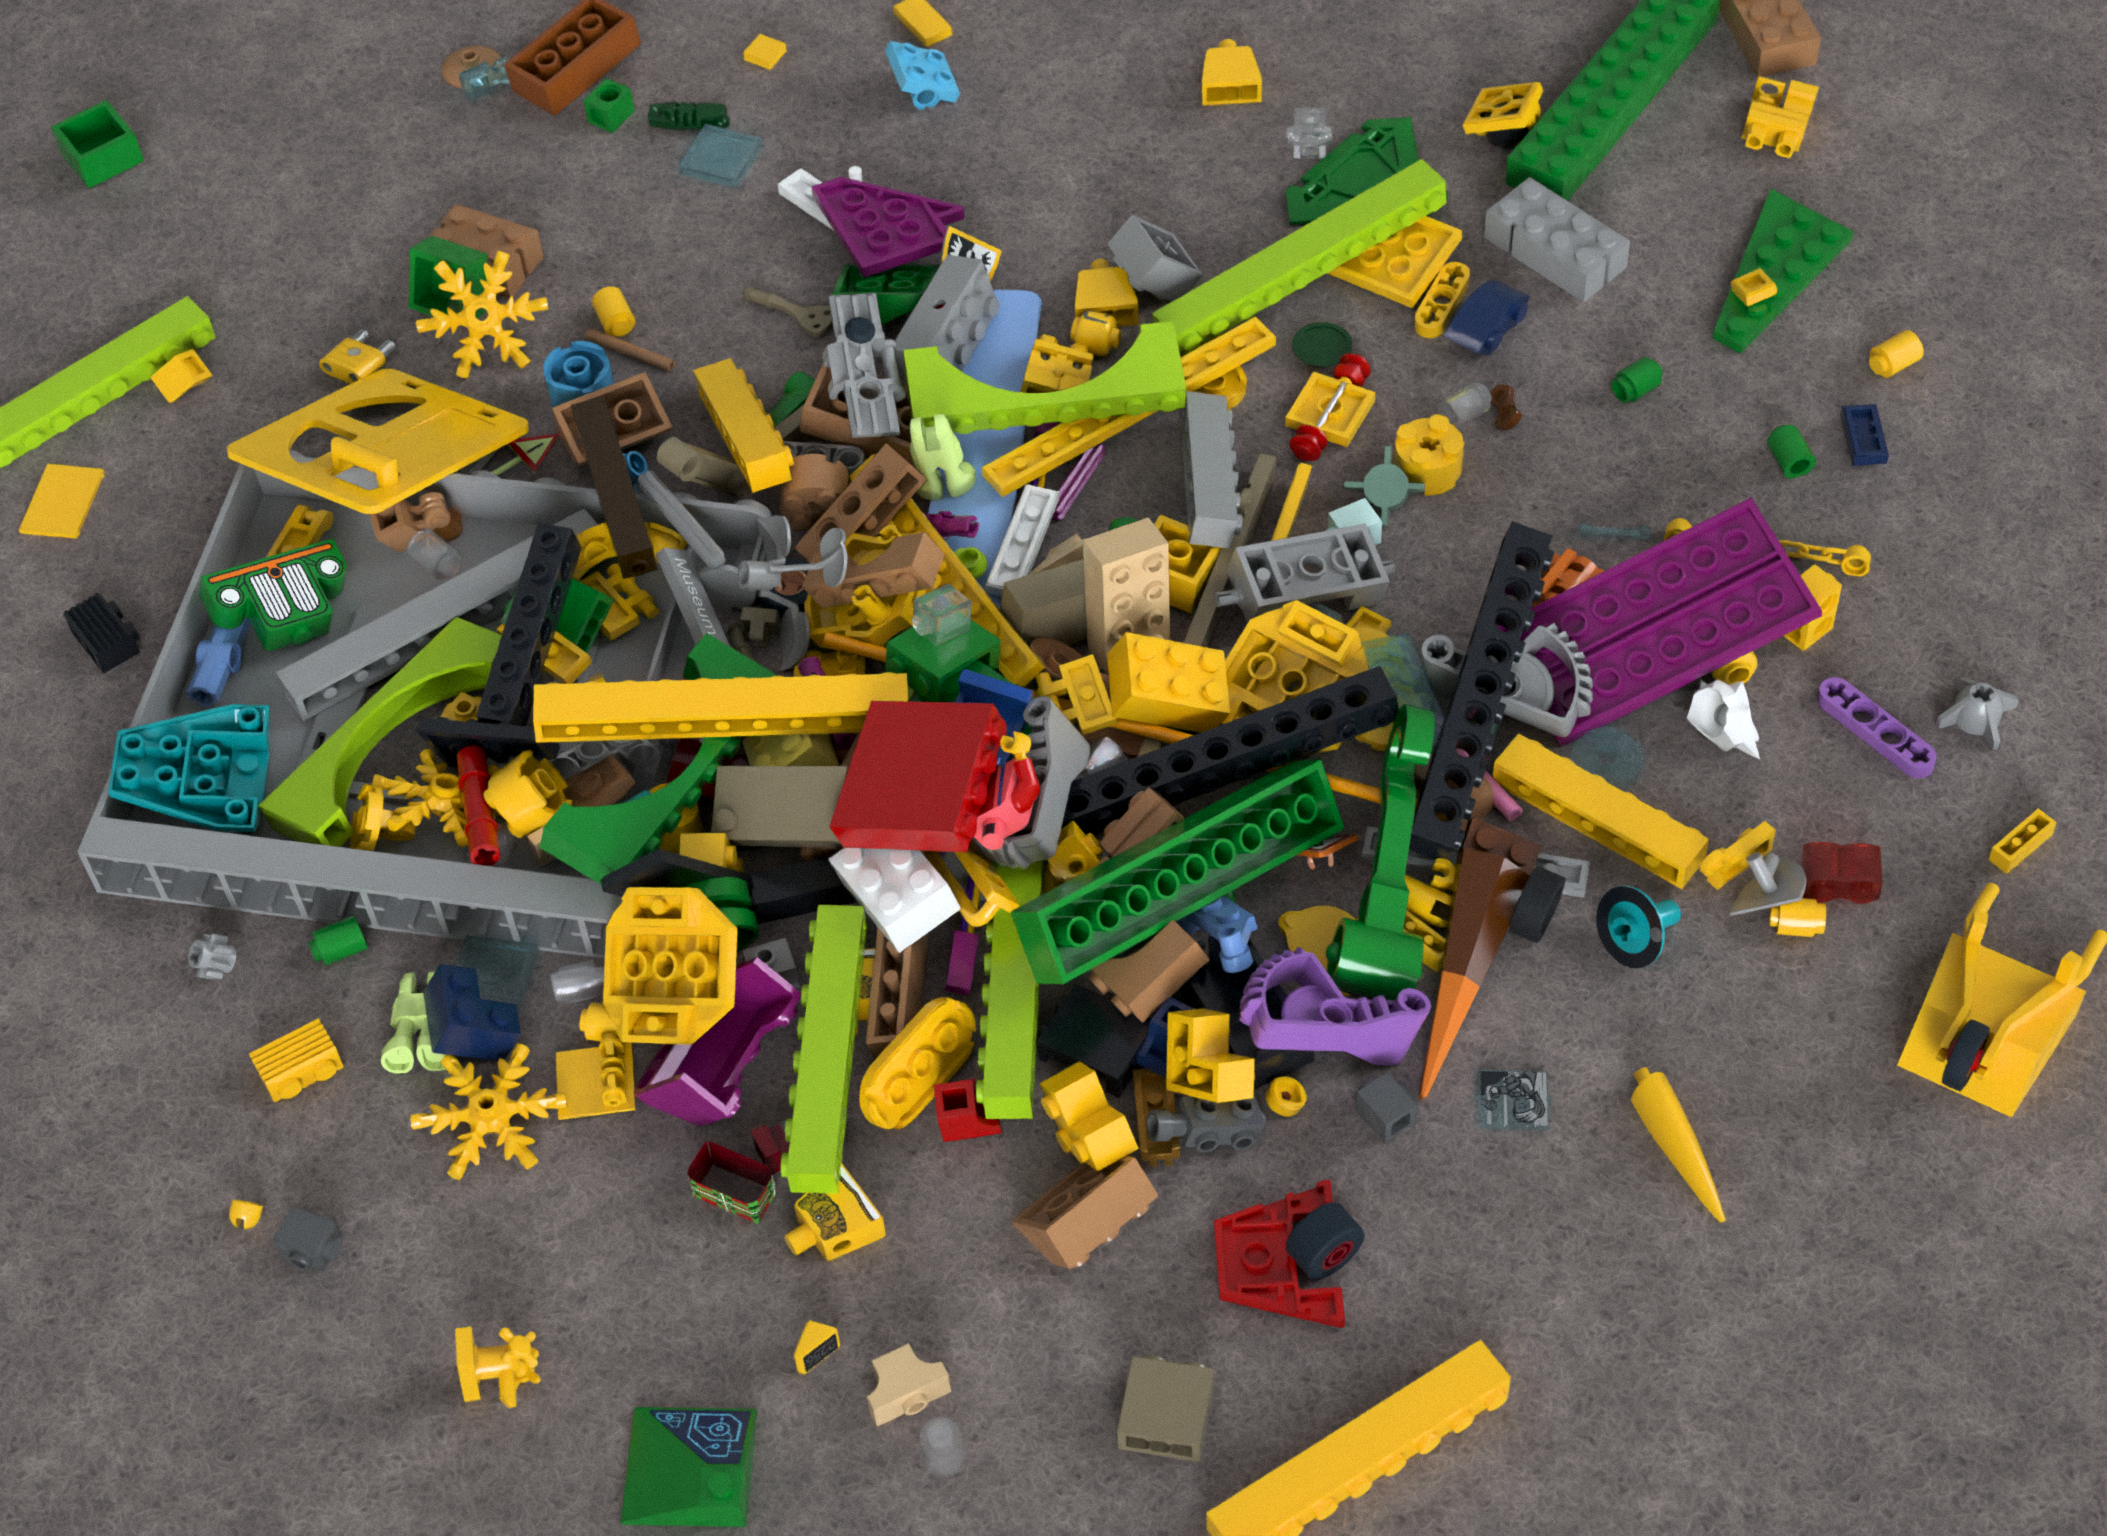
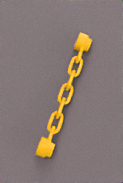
(1854, 561)

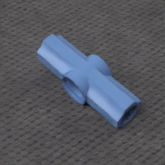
(215, 662)

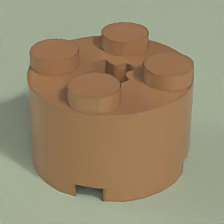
(812, 489)

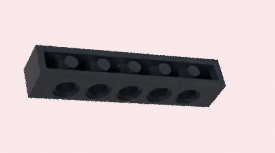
(530, 626)

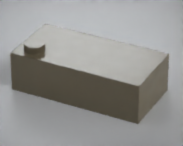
(1048, 604)
(777, 805)

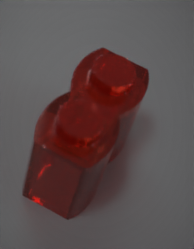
(1842, 871)

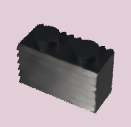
(102, 633)

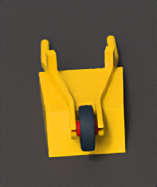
(1992, 1017)

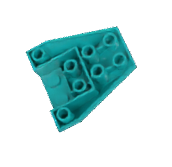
(198, 766)

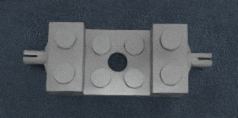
(1273, 572)

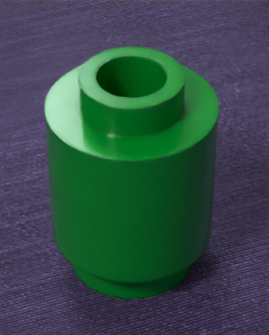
(1636, 380)

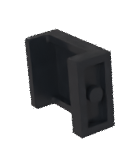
(1095, 1033)

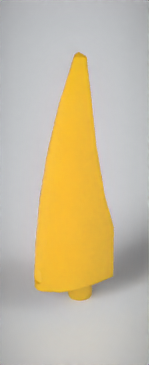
(1673, 1133)

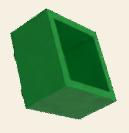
(97, 143)
(425, 281)

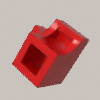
(959, 1112)

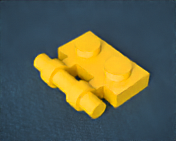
(622, 613)
(1085, 690)

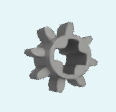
(212, 956)

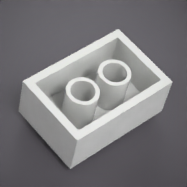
(897, 891)

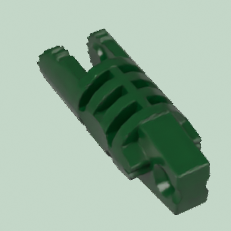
(684, 115)

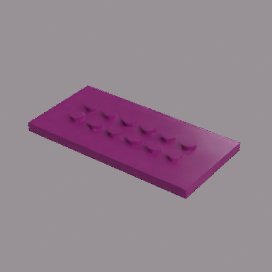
(1674, 614)

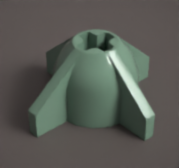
(1386, 487)

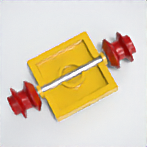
(1330, 408)

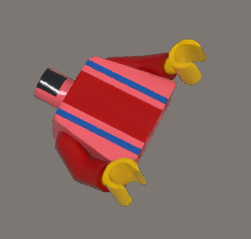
(1009, 795)

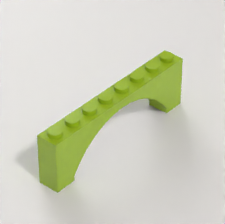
(1140, 382)
(314, 798)

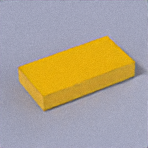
(922, 21)

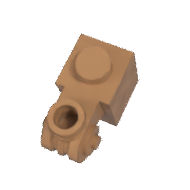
(403, 520)

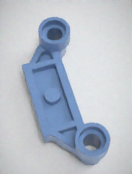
(1228, 925)

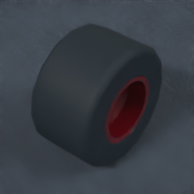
(1325, 1240)

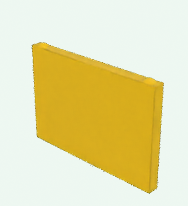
(62, 501)

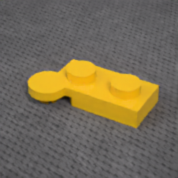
(1727, 863)

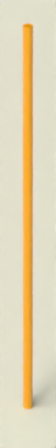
(1140, 728)

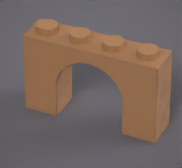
(1151, 974)

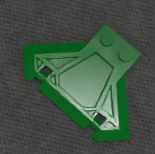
(1353, 168)

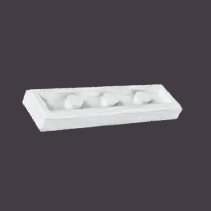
(1023, 537)

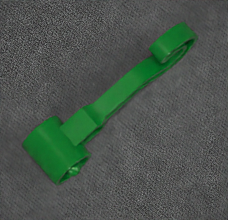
(1374, 952)

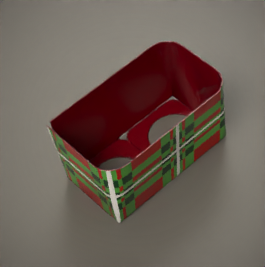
(738, 1165)

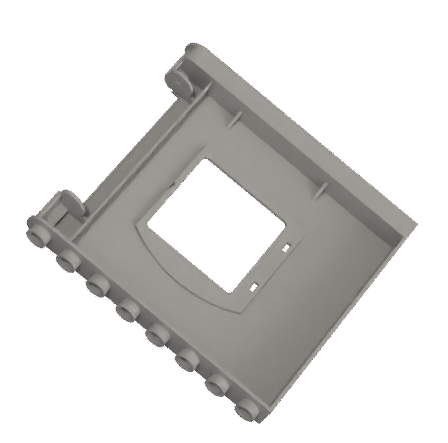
(422, 881)

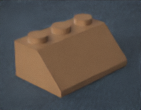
(633, 411)
(1086, 1210)

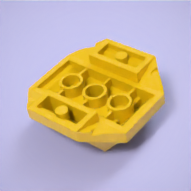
(1286, 648)
(668, 965)

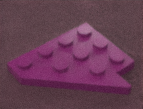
(883, 224)

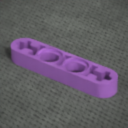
(1880, 724)

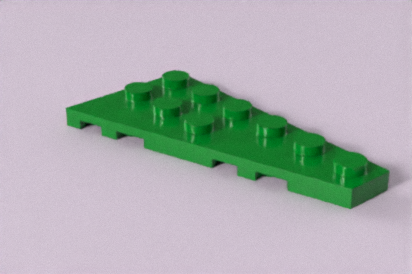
(1791, 249)

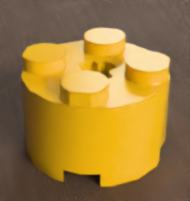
(1430, 453)
(526, 793)

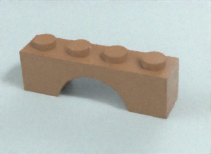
(904, 567)

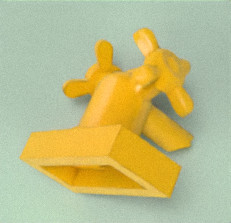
(508, 1363)

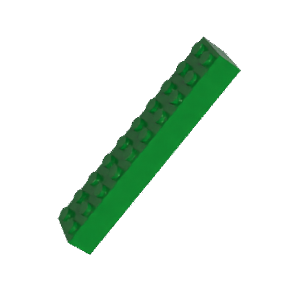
(1610, 93)
(1176, 871)

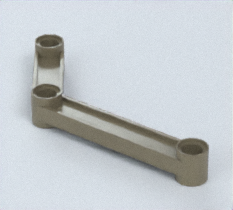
(715, 470)

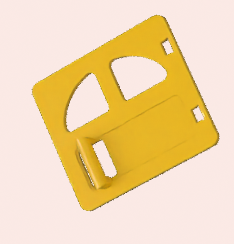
(402, 453)

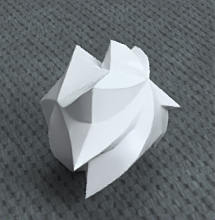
(1724, 716)

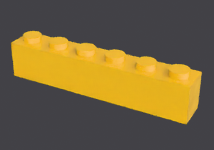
(744, 425)
(1600, 810)

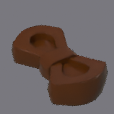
(1508, 415)

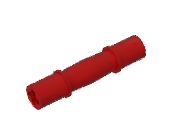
(480, 826)

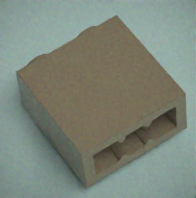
(1166, 1408)

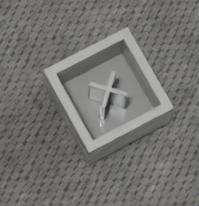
(1154, 259)

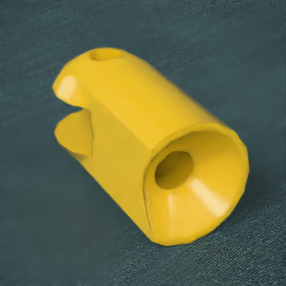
(1422, 899)

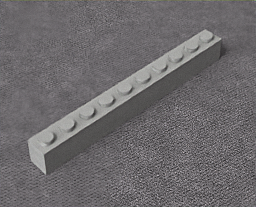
(402, 633)

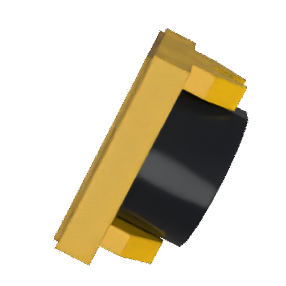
(1505, 113)

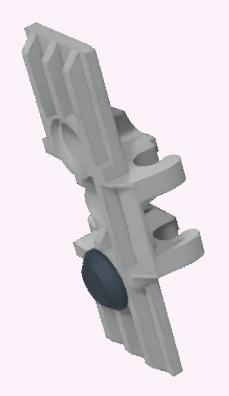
(853, 370)

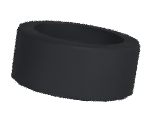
(1537, 904)

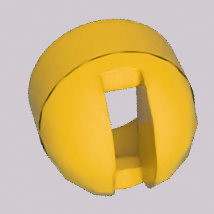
(244, 1210)

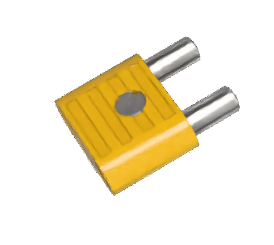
(354, 359)

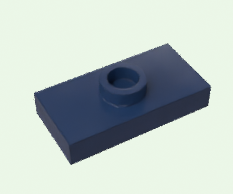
(1864, 434)

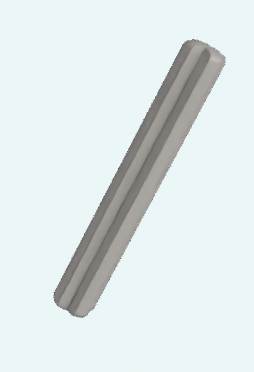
(681, 519)

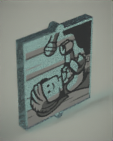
(1513, 1100)

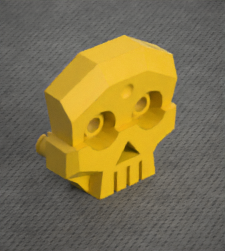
(871, 617)

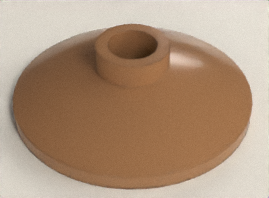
(465, 59)
(1052, 654)

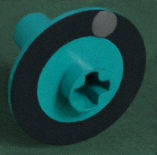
(1634, 925)

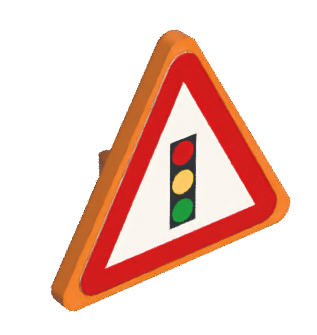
(1327, 848)

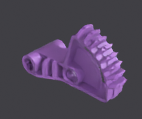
(1324, 1019)

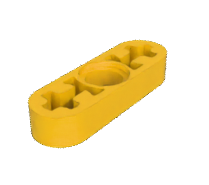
(1441, 288)

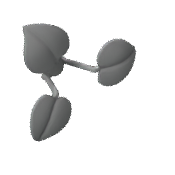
(766, 575)

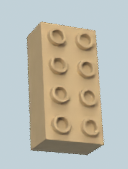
(1126, 586)

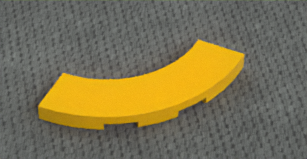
(598, 545)

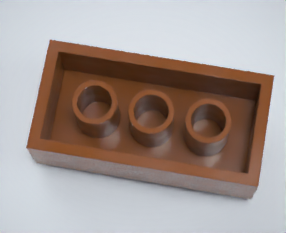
(572, 54)

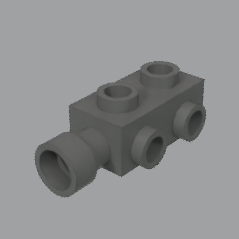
(1209, 1123)

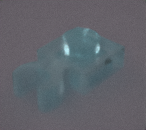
(483, 79)

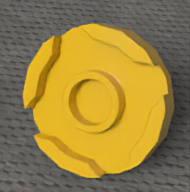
(371, 821)

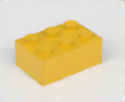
(1168, 683)

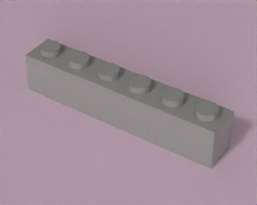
(1209, 470)

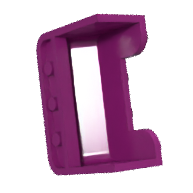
(703, 1078)

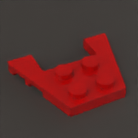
(1259, 1270)

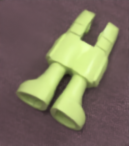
(939, 448)
(407, 1018)

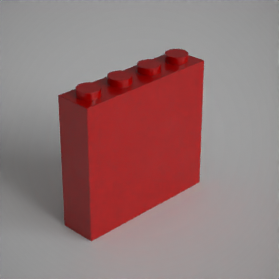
(918, 776)

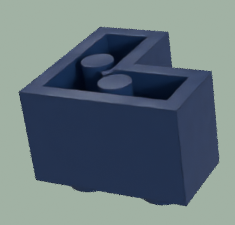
(464, 1022)

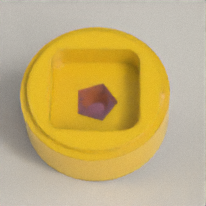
(1285, 1096)

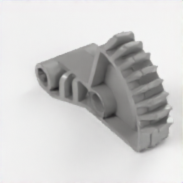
(1532, 682)
(1058, 758)

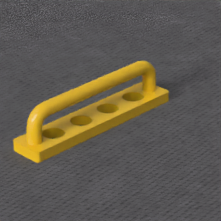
(986, 879)

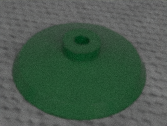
(1321, 344)

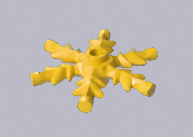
(496, 313)
(439, 797)
(488, 1111)

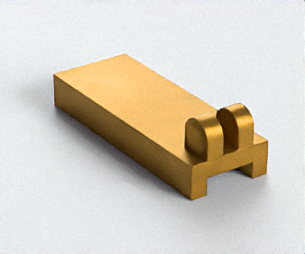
(1152, 1095)

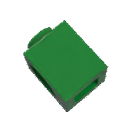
(609, 105)

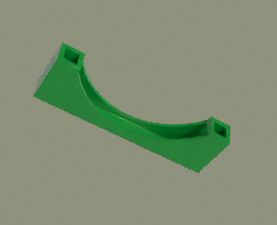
(614, 835)

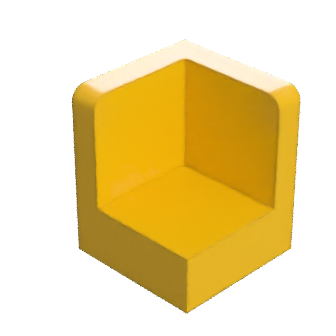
(180, 375)

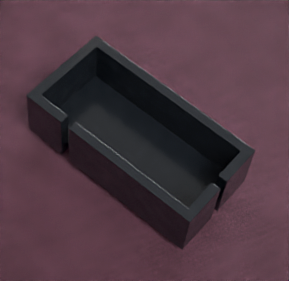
(1222, 992)

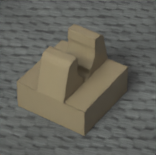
(761, 624)

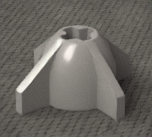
(1978, 710)

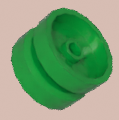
(733, 900)

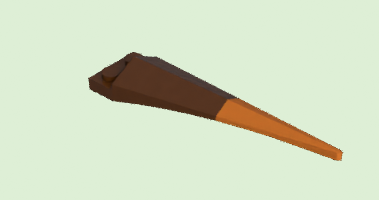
(1485, 893)

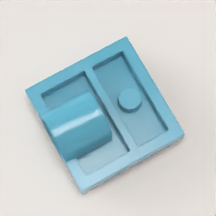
(922, 74)

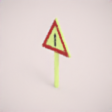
(530, 451)

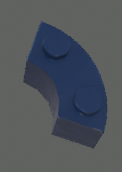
(1487, 316)

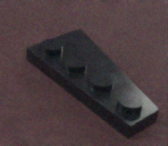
(497, 740)

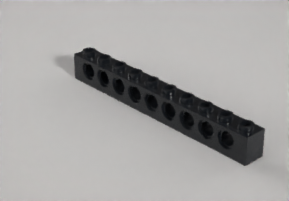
(1518, 547)
(1236, 749)

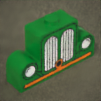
(278, 594)

